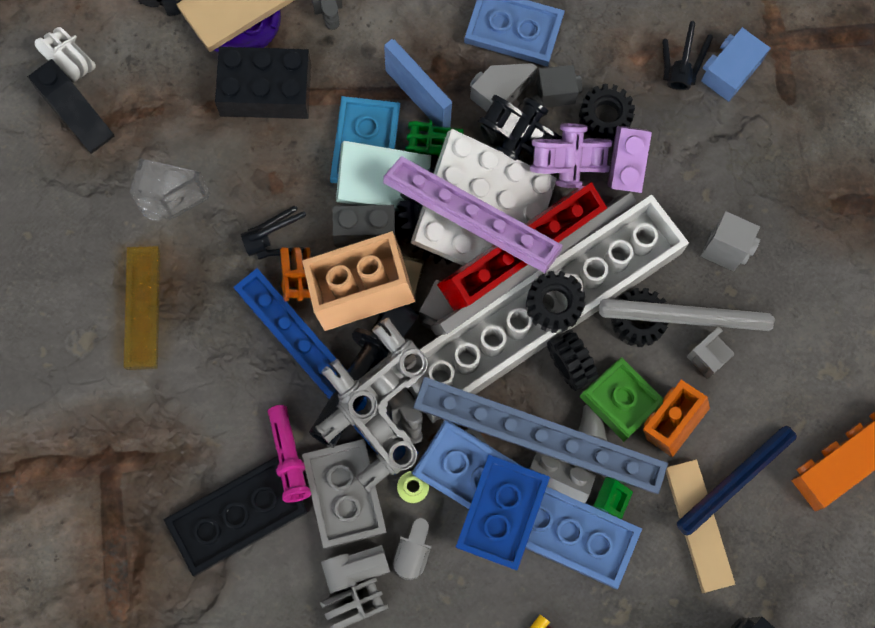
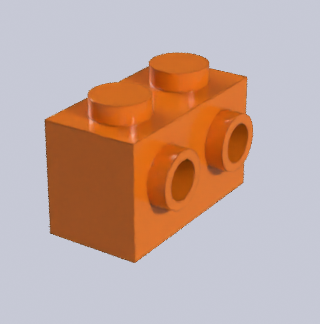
(676, 418)

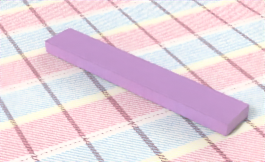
(473, 214)

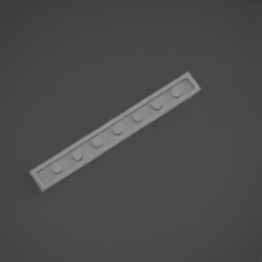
(457, 317)

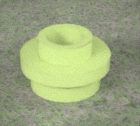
(405, 494)

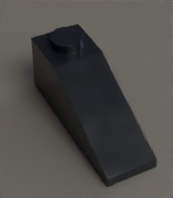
(70, 106)

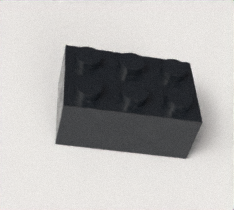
(263, 82)

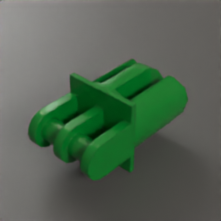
(434, 139)

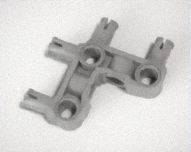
(378, 387)

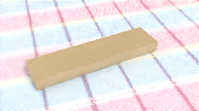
(705, 543)

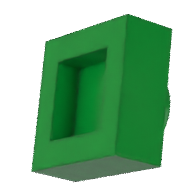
(613, 497)

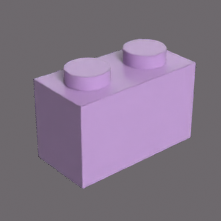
(629, 159)

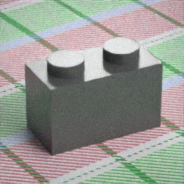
(361, 223)

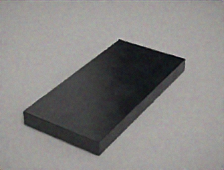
(232, 518)

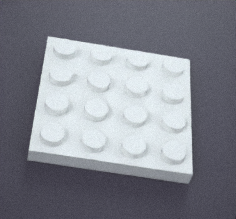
(489, 177)

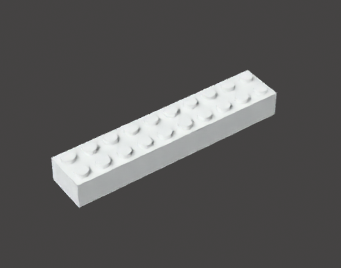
(503, 332)

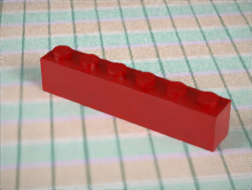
(497, 265)

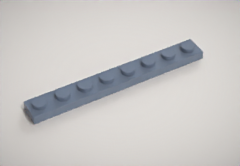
(540, 435)

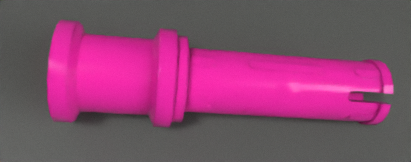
(290, 466)

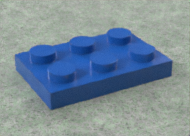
(502, 512)

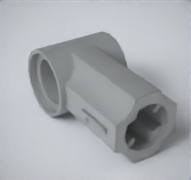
(348, 570)

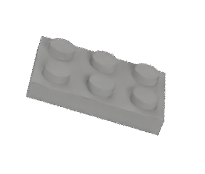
(340, 502)

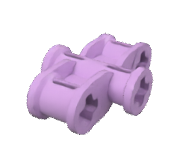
(570, 155)

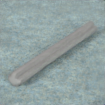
(686, 315)

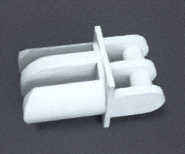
(65, 53)

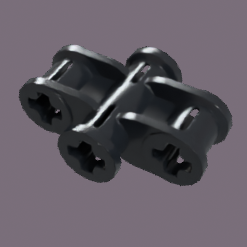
(517, 125)

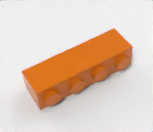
(839, 467)

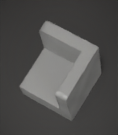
(710, 354)

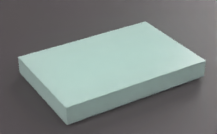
(363, 172)

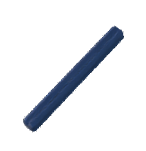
(736, 480)

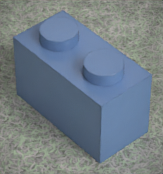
(734, 64)

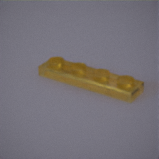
(142, 308)

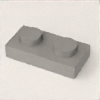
(564, 477)

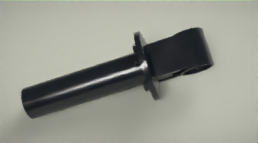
(370, 355)

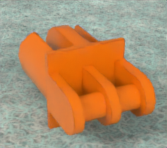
(296, 275)

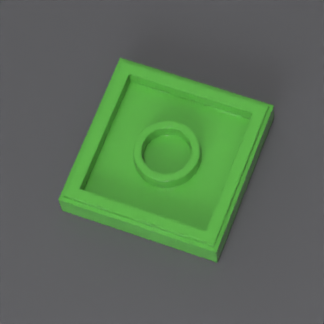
(622, 399)

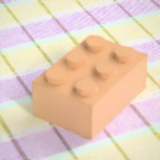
(358, 281)

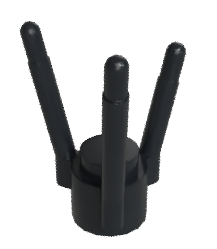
(681, 75)
(257, 238)

